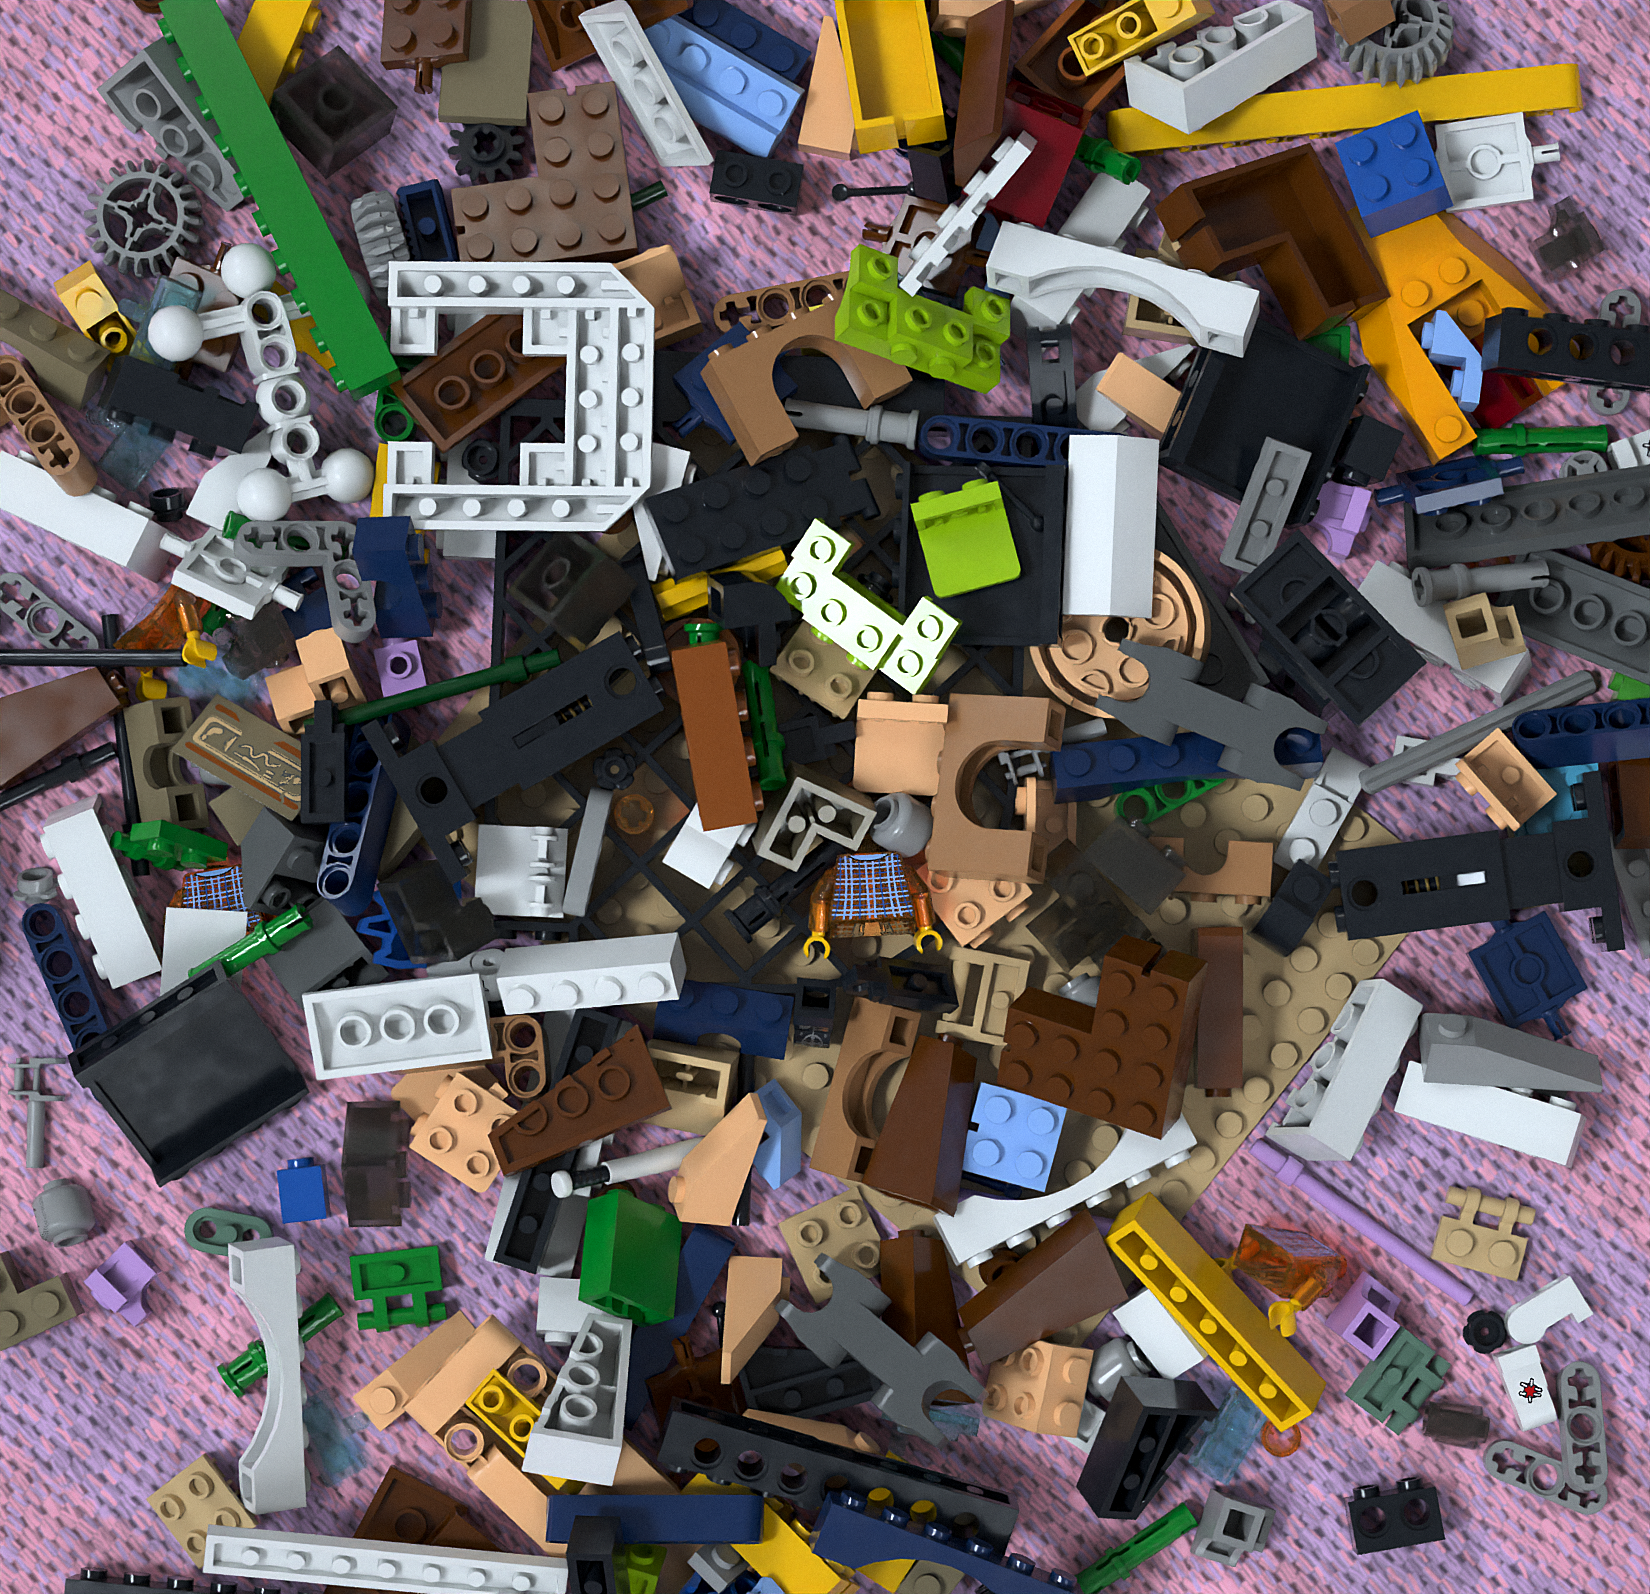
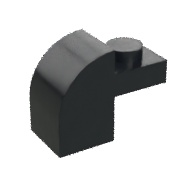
(749, 603)
(1291, 909)

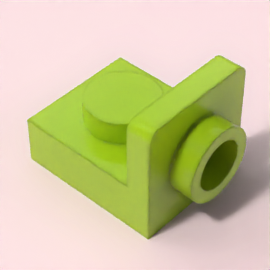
(644, 1566)

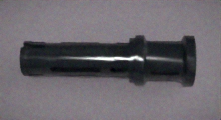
(769, 901)

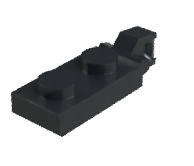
(810, 740)
(325, 767)
(903, 984)

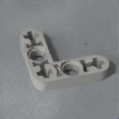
(323, 553)

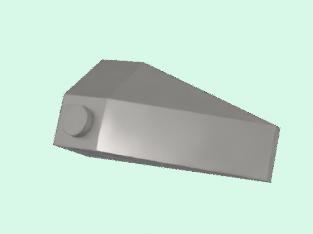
(156, 97)
(1491, 1054)

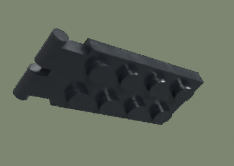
(757, 508)

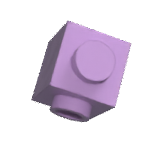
(400, 665)

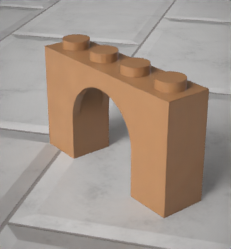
(744, 385)
(975, 733)

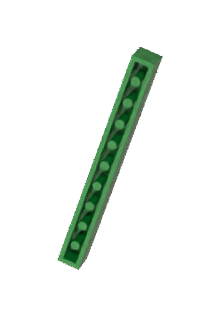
(281, 195)

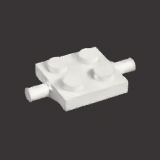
(1489, 161)
(217, 575)

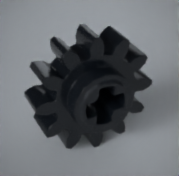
(482, 164)

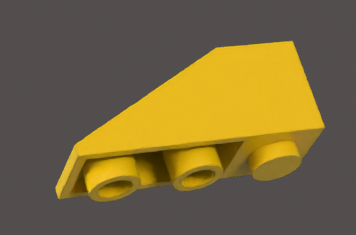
(1134, 29)
(96, 310)
(512, 1417)

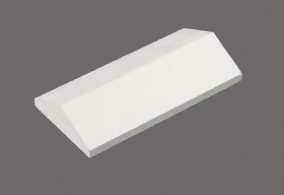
(645, 85)
(1110, 526)
(398, 1025)

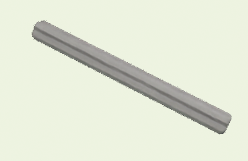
(1473, 732)

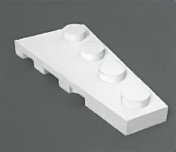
(959, 219)

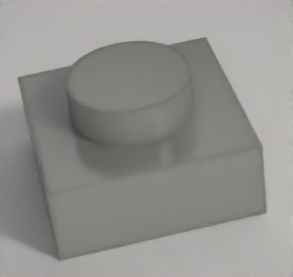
(718, 1565)

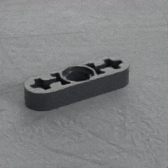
(647, 618)

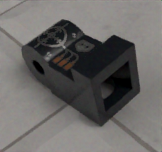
(814, 1015)

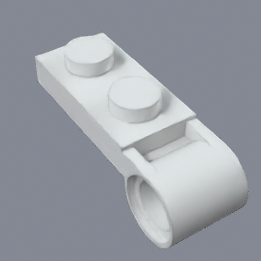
(1321, 811)

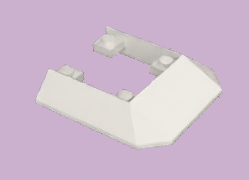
(609, 348)

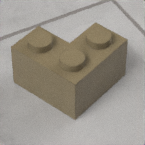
(810, 807)
(35, 1309)

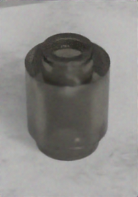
(1455, 1423)

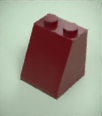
(1038, 180)

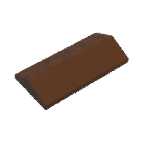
(567, 40)
(982, 87)
(472, 380)

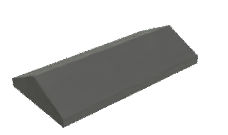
(1586, 614)

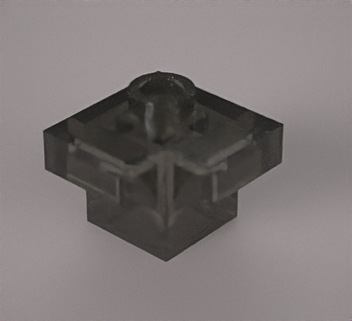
(1567, 244)
(258, 642)

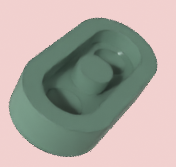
(229, 1229)

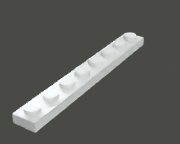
(378, 1563)

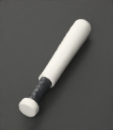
(625, 1168)

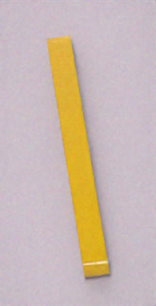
(1357, 109)

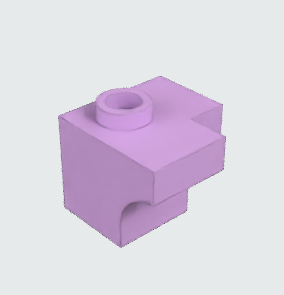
(1341, 516)
(123, 1282)
(1365, 1316)

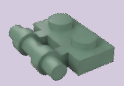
(1391, 1375)

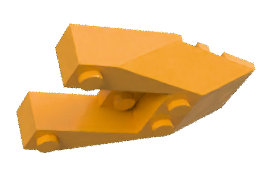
(1430, 269)

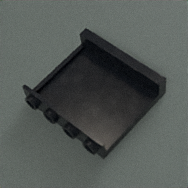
(1274, 391)
(1008, 613)
(190, 1073)

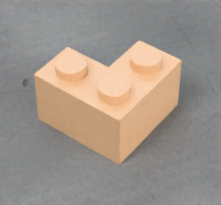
(325, 674)

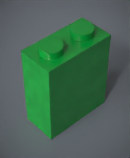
(630, 1258)

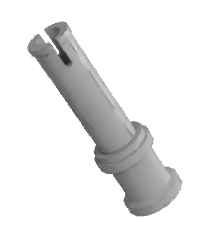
(873, 423)
(1461, 582)

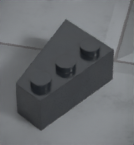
(176, 408)
(802, 1385)
(1139, 1440)

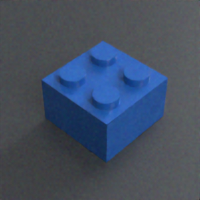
(1394, 174)

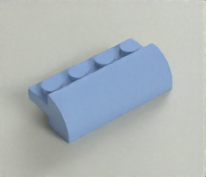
(725, 87)

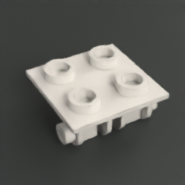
(522, 870)

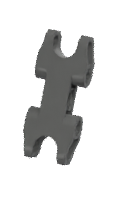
(1243, 728)
(908, 1373)

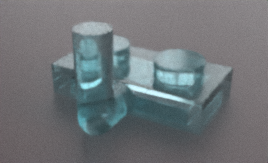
(137, 308)
(130, 453)
(215, 679)
(948, 1422)
(1228, 1436)
(331, 1438)

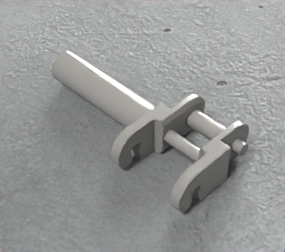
(1071, 735)
(35, 1107)

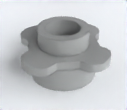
(36, 886)

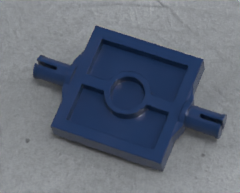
(701, 400)
(1450, 483)
(1527, 972)

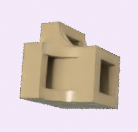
(1483, 631)

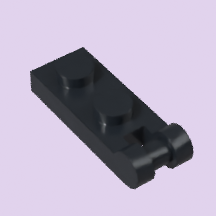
(1052, 379)

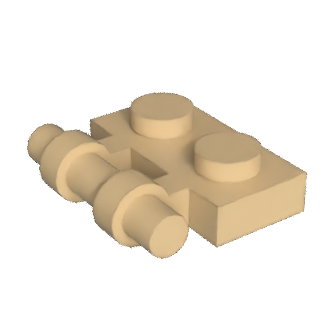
(1477, 1246)

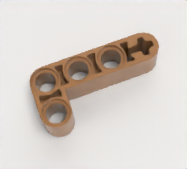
(792, 293)
(43, 429)
(516, 1059)

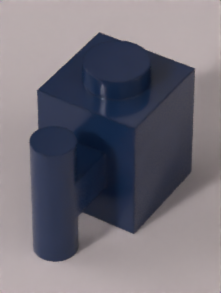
(314, 609)

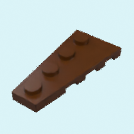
(594, 1102)

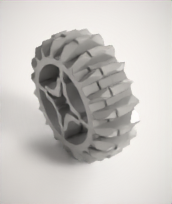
(1414, 50)
(148, 200)
(380, 238)

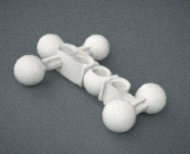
(178, 335)

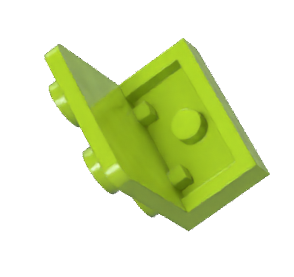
(966, 538)

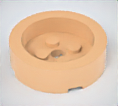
(1093, 665)

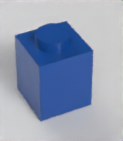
(303, 1191)

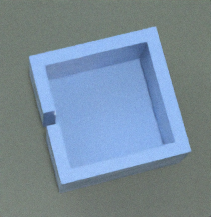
(1013, 1136)

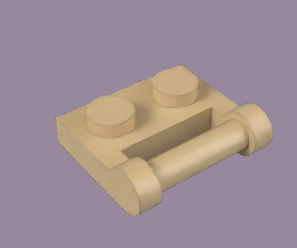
(1000, 986)

